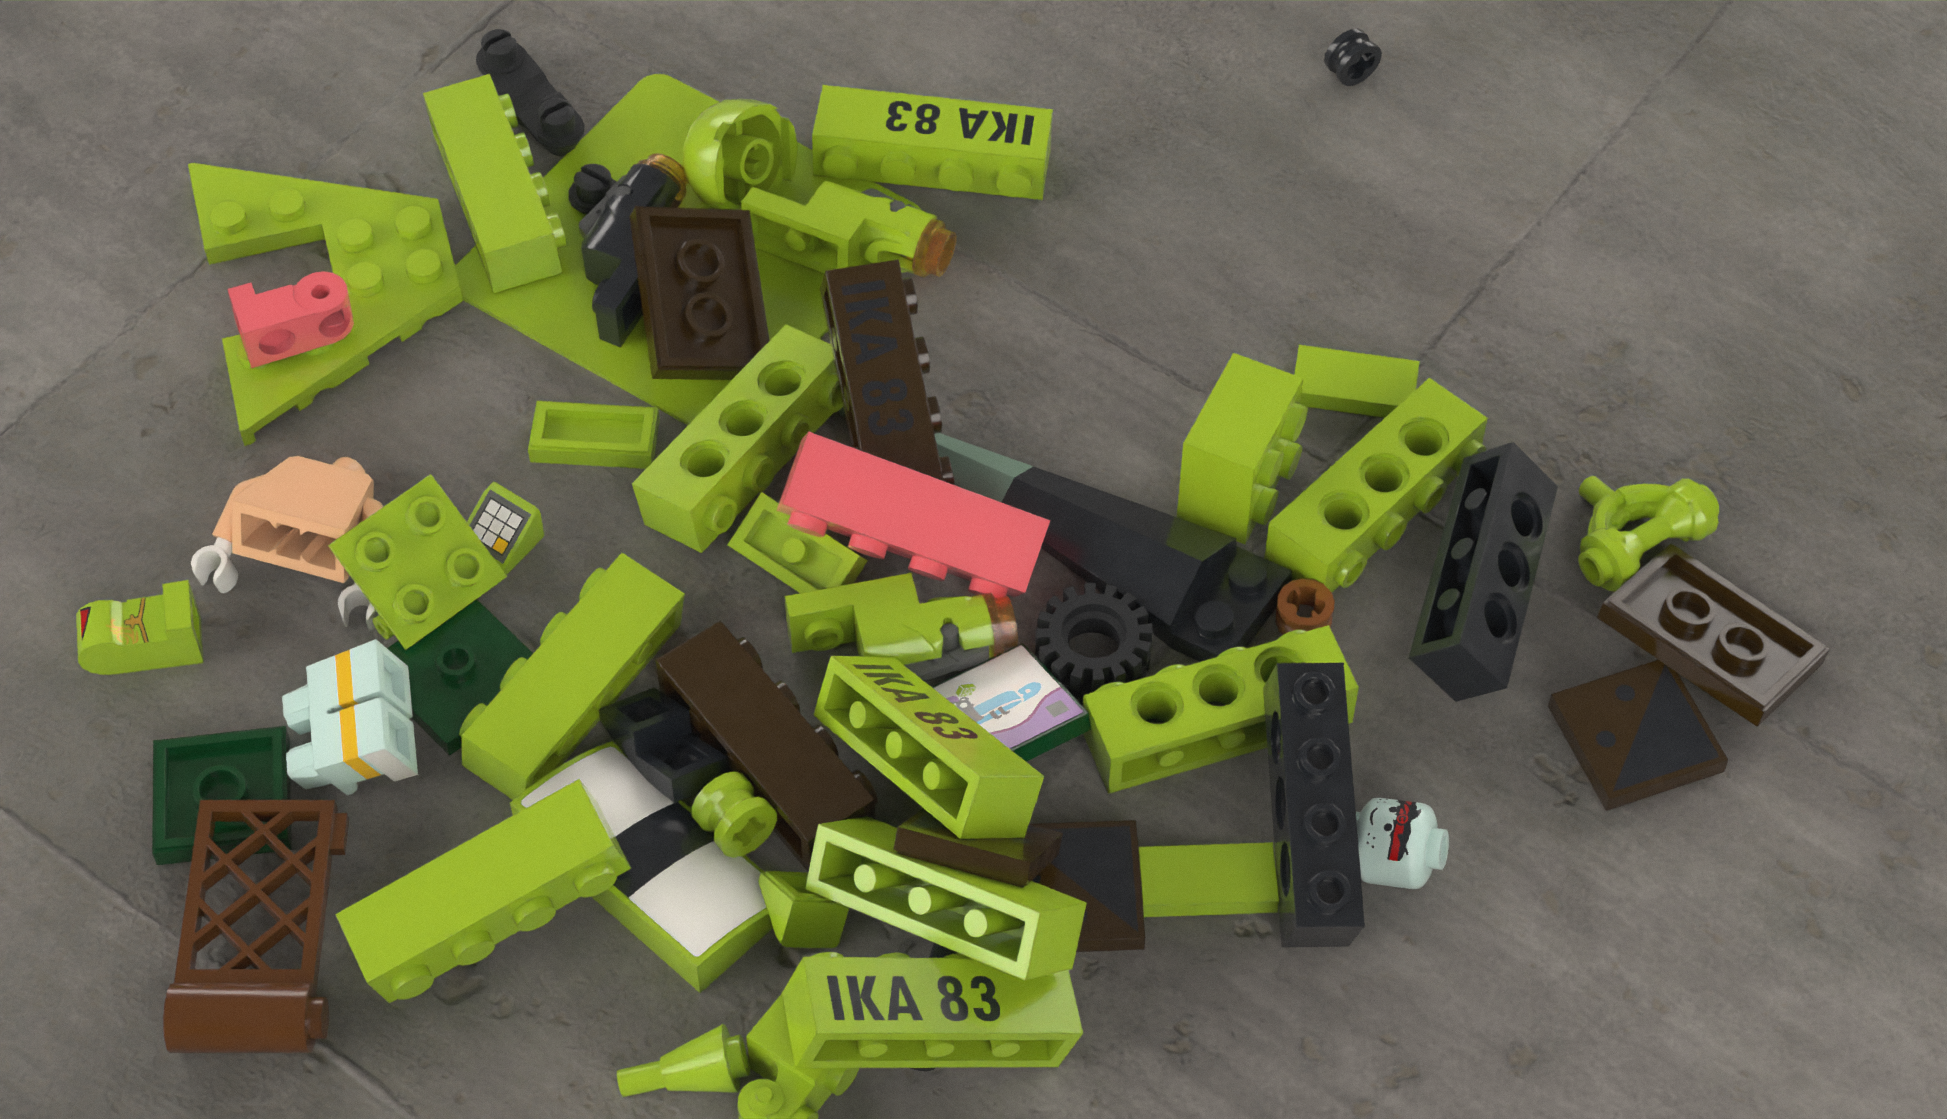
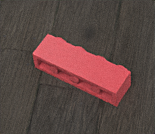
(911, 516)

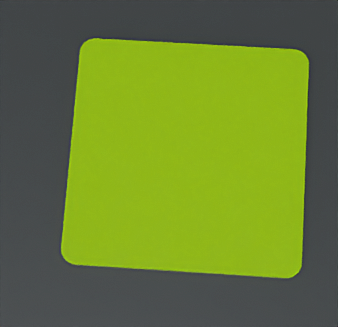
(559, 308)

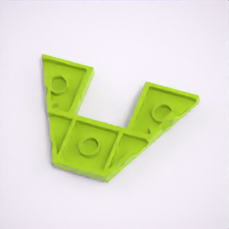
(378, 241)

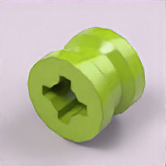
(734, 814)

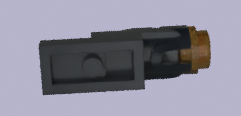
(609, 241)

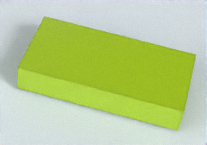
(1354, 380)
(594, 434)
(1208, 879)

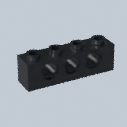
(1484, 573)
(1313, 805)

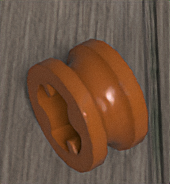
(1306, 593)

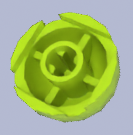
(738, 148)

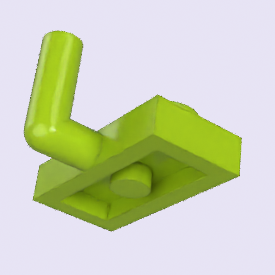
(792, 555)

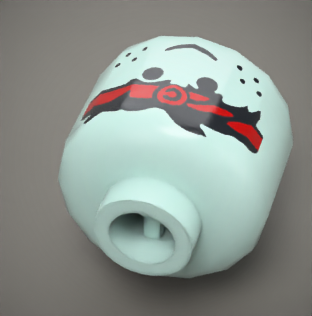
(1399, 843)

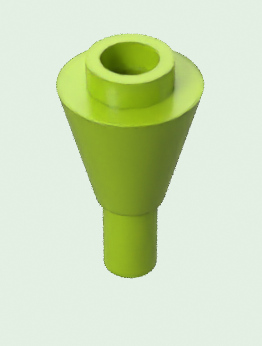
(702, 1065)

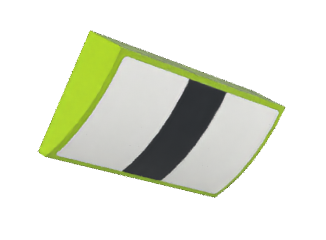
(681, 889)

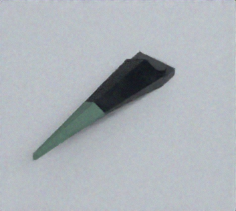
(1189, 578)

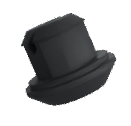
(590, 187)

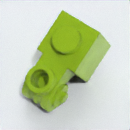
(786, 1090)

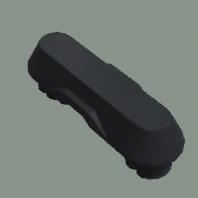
(534, 99)

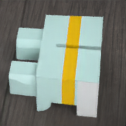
(356, 719)

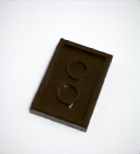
(698, 291)
(1713, 634)

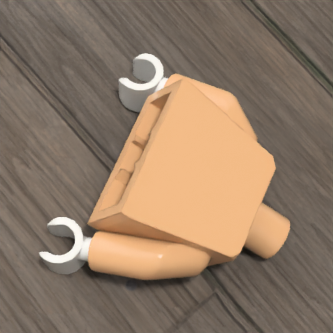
(290, 522)

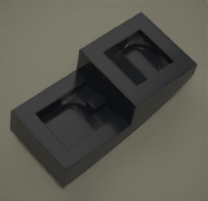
(660, 744)

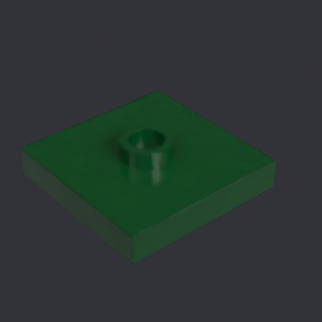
(458, 670)

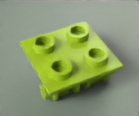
(417, 562)

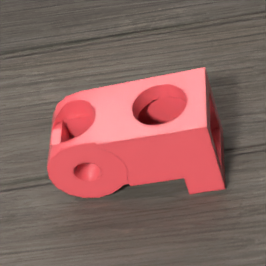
(291, 317)

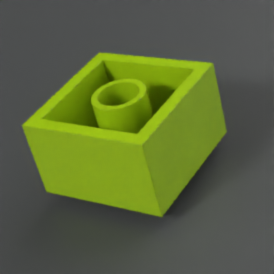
(1241, 448)

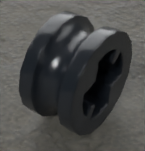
(1352, 57)

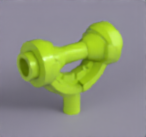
(1677, 511)

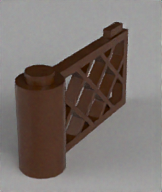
(261, 1006)

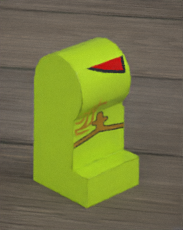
(140, 632)

